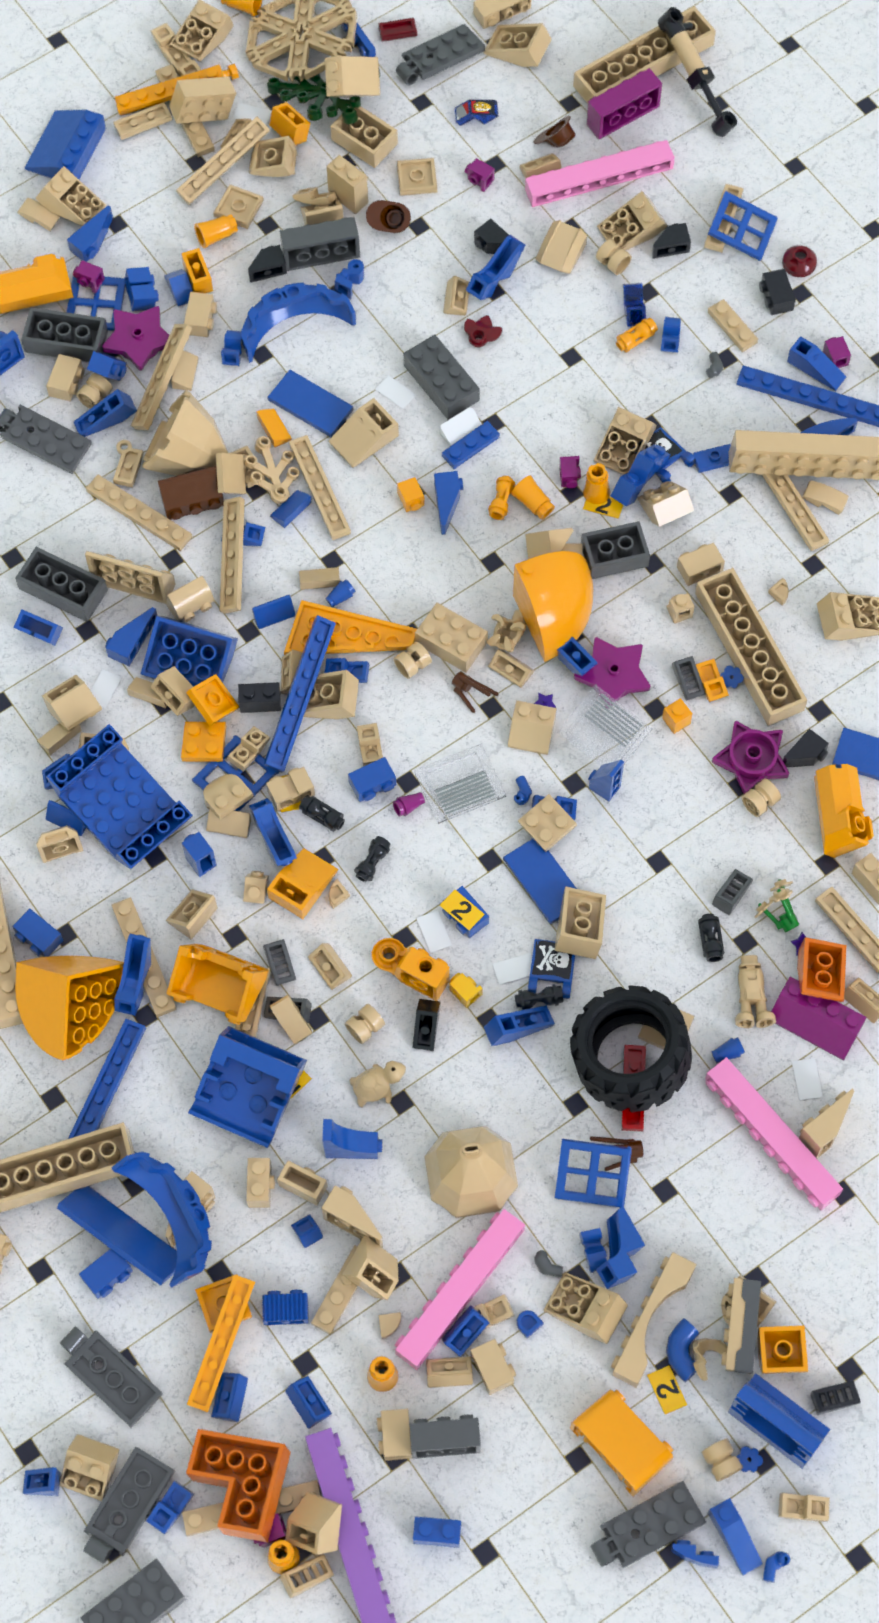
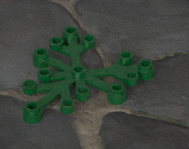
(314, 111)

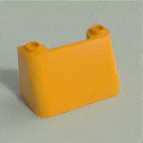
(216, 980)
(622, 1440)

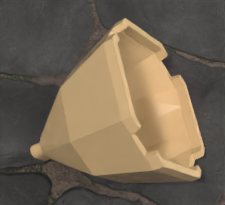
(185, 441)
(471, 1180)

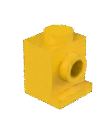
(465, 989)

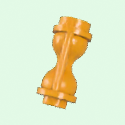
(643, 330)
(499, 505)

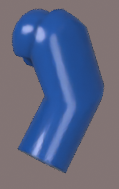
(525, 791)
(773, 1563)

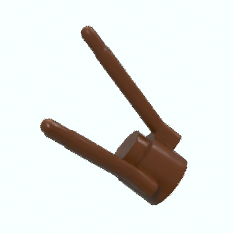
(464, 683)
(637, 1148)

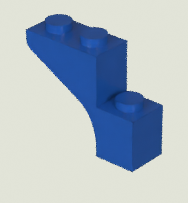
(498, 268)
(643, 468)
(272, 832)
(135, 969)
(623, 1243)

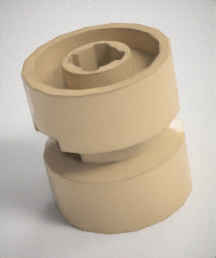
(614, 257)
(94, 391)
(410, 661)
(764, 795)
(365, 1023)
(723, 1462)

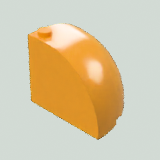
(554, 598)
(66, 1000)

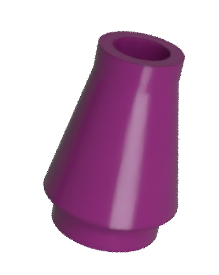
(406, 804)

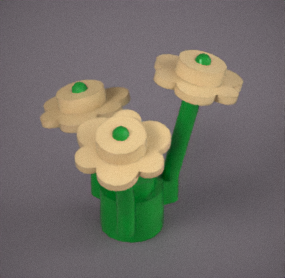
(788, 919)

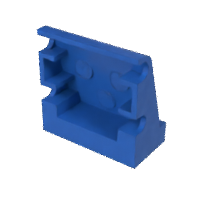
(247, 1086)
(778, 1420)

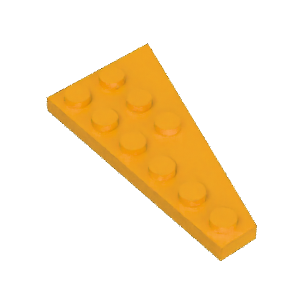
(351, 632)

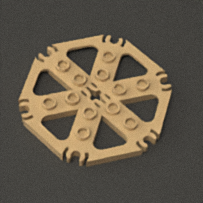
(289, 39)

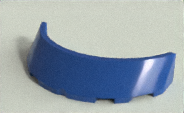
(289, 302)
(180, 1207)

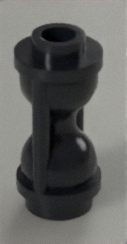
(314, 807)
(377, 851)
(712, 948)
(549, 995)

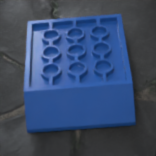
(117, 798)

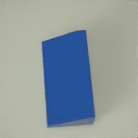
(291, 508)
(273, 612)
(63, 816)
(465, 1330)
(229, 1397)
(308, 1402)

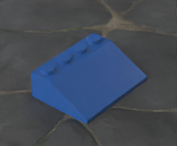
(67, 142)
(190, 648)

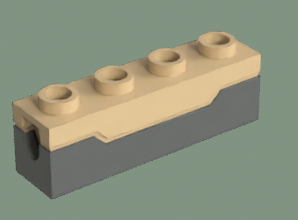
(743, 1325)

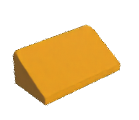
(273, 426)

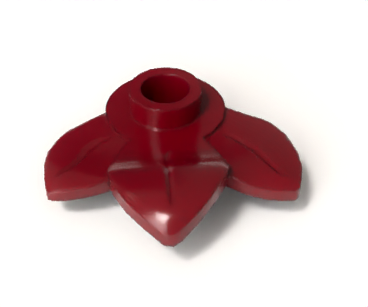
(483, 330)

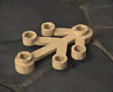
(271, 471)

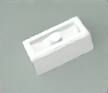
(459, 426)

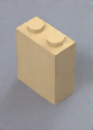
(348, 184)

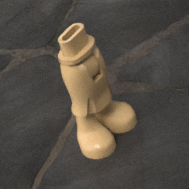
(752, 993)

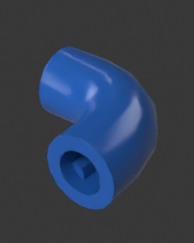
(678, 1349)

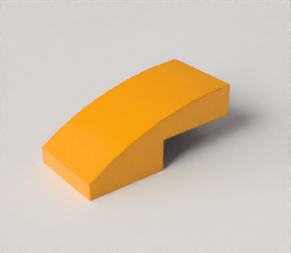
(711, 680)

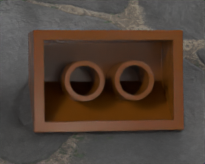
(190, 493)

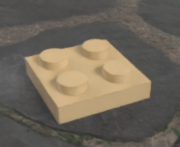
(547, 823)

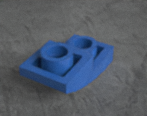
(688, 1552)

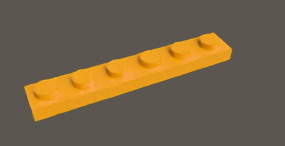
(159, 92)
(220, 1343)

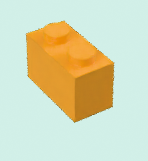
(289, 122)
(197, 271)

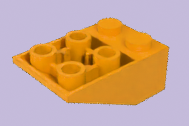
(301, 883)

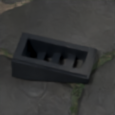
(818, 1404)

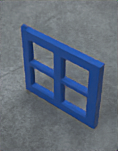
(743, 225)
(96, 302)
(199, 778)
(593, 1173)

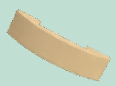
(181, 62)

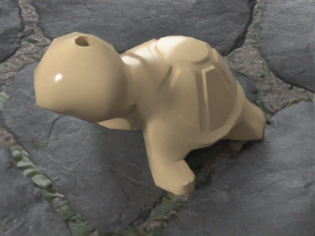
(507, 631)
(375, 1082)

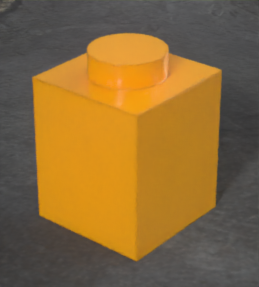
(410, 494)
(677, 716)

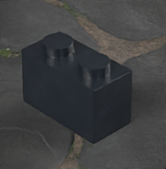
(777, 292)
(259, 697)

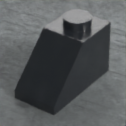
(489, 237)
(672, 241)
(267, 264)
(807, 751)
(426, 1024)

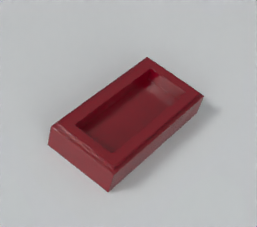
(397, 29)

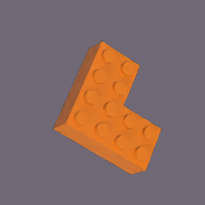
(251, 1473)

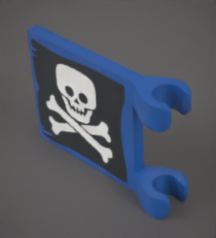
(675, 450)
(551, 966)

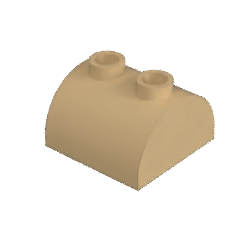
(190, 599)

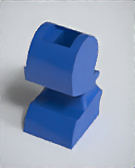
(349, 276)
(671, 334)
(232, 348)
(594, 1251)

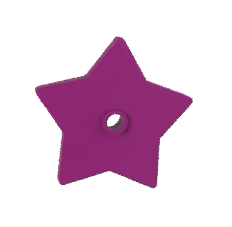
(137, 336)
(624, 662)
(765, 761)

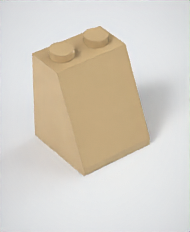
(352, 76)

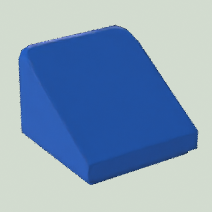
(307, 1231)

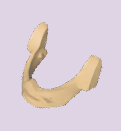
(699, 1349)

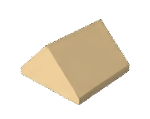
(319, 213)
(546, 541)
(193, 913)

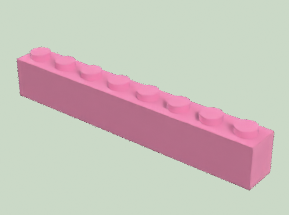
(599, 173)
(773, 1133)
(460, 1289)

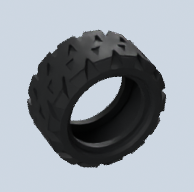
(621, 1008)

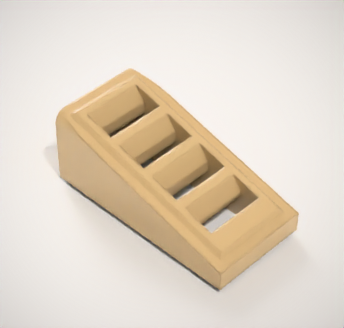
(288, 1584)

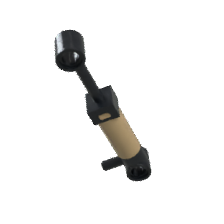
(698, 74)

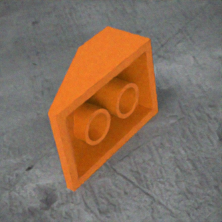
(822, 969)

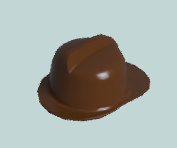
(558, 134)
(388, 216)

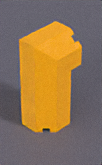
(34, 284)
(840, 810)

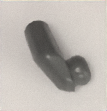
(716, 366)
(545, 1266)

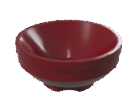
(796, 266)

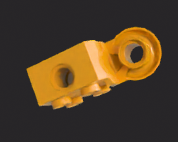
(413, 967)

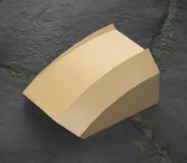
(273, 158)
(562, 247)
(58, 843)

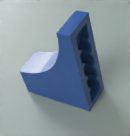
(349, 1143)

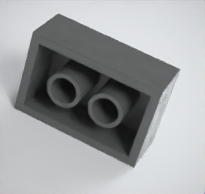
(615, 550)
(445, 1437)

